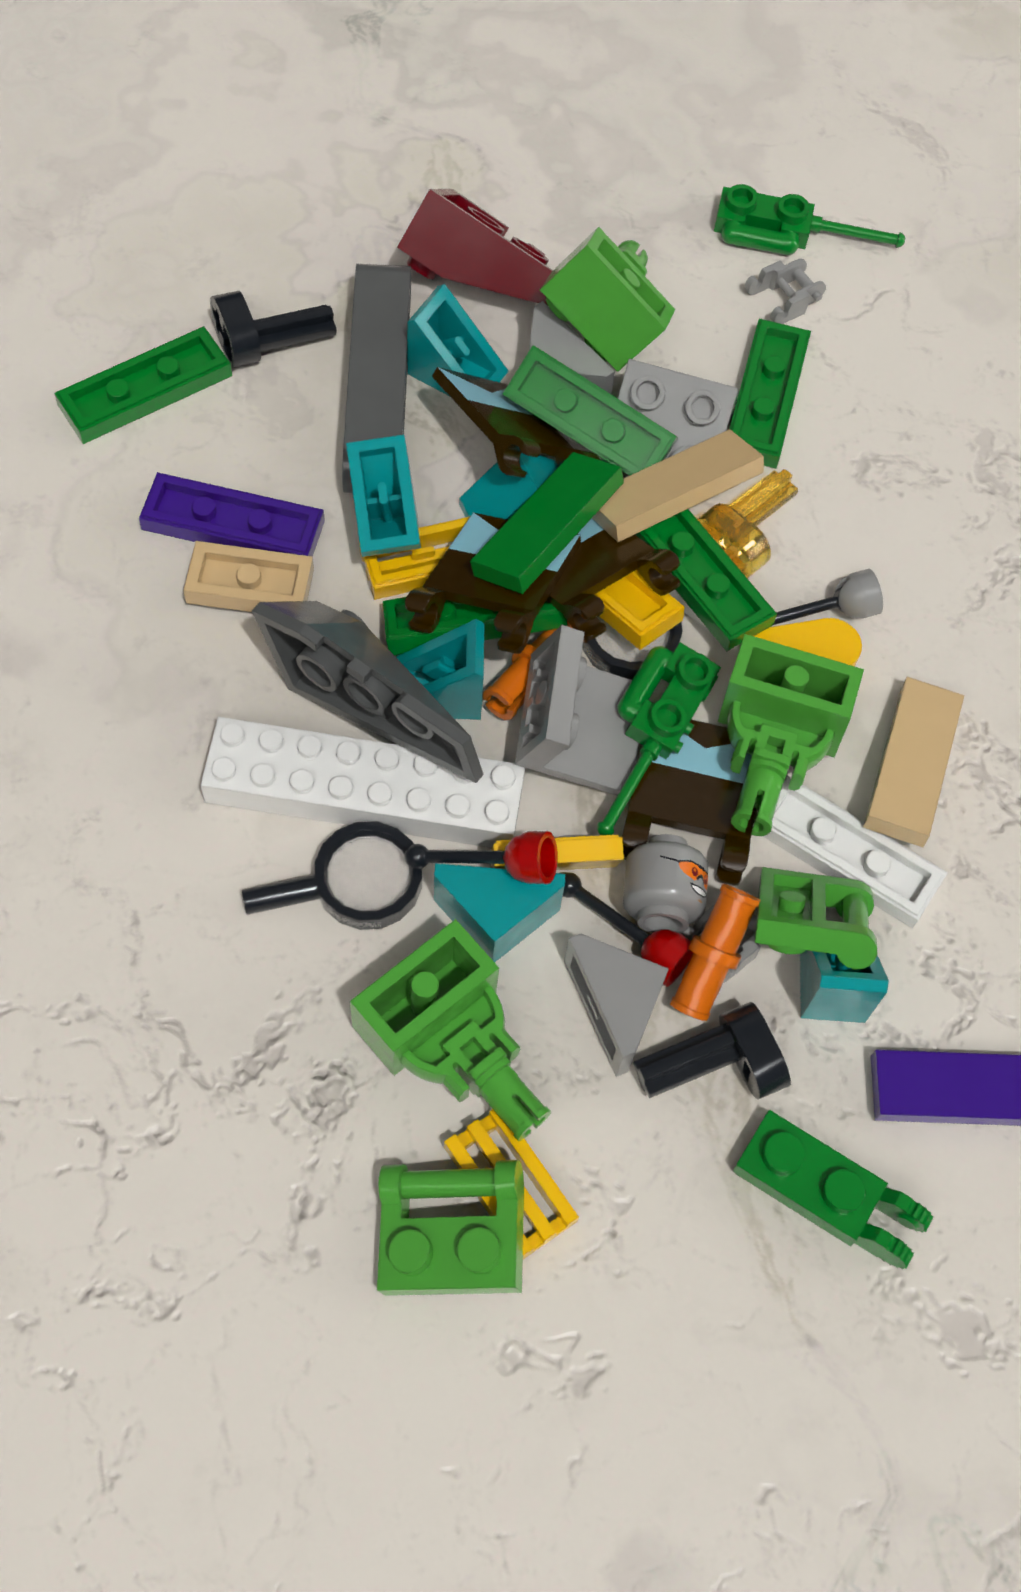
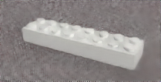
(358, 782)

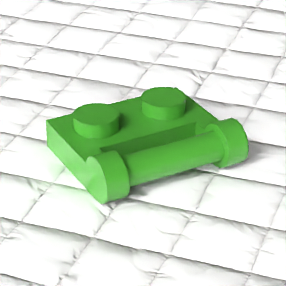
(794, 916)
(451, 1252)

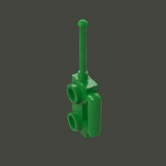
(780, 223)
(663, 723)

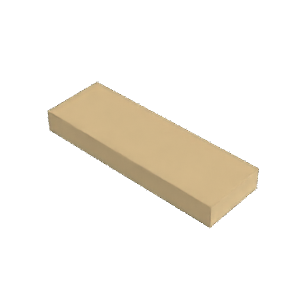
(679, 484)
(914, 762)

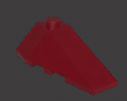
(469, 247)

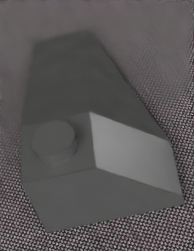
(352, 673)

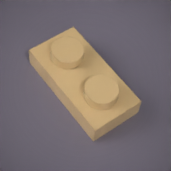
(245, 576)

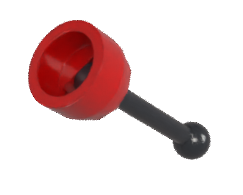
(527, 857)
(660, 947)

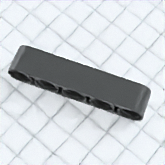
(377, 356)

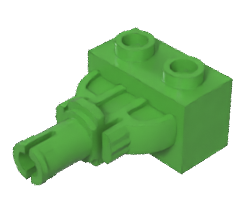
(608, 298)
(784, 713)
(448, 1026)

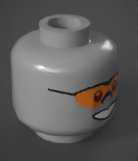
(665, 884)

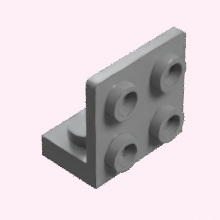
(678, 402)
(573, 717)

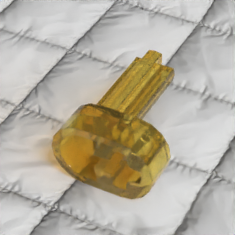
(736, 524)

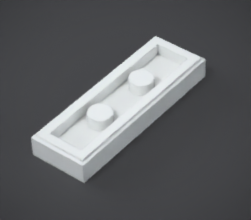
(842, 848)

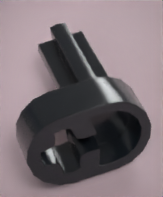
(246, 338)
(739, 1039)

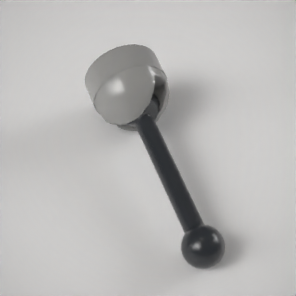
(855, 596)

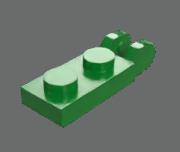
(828, 1189)

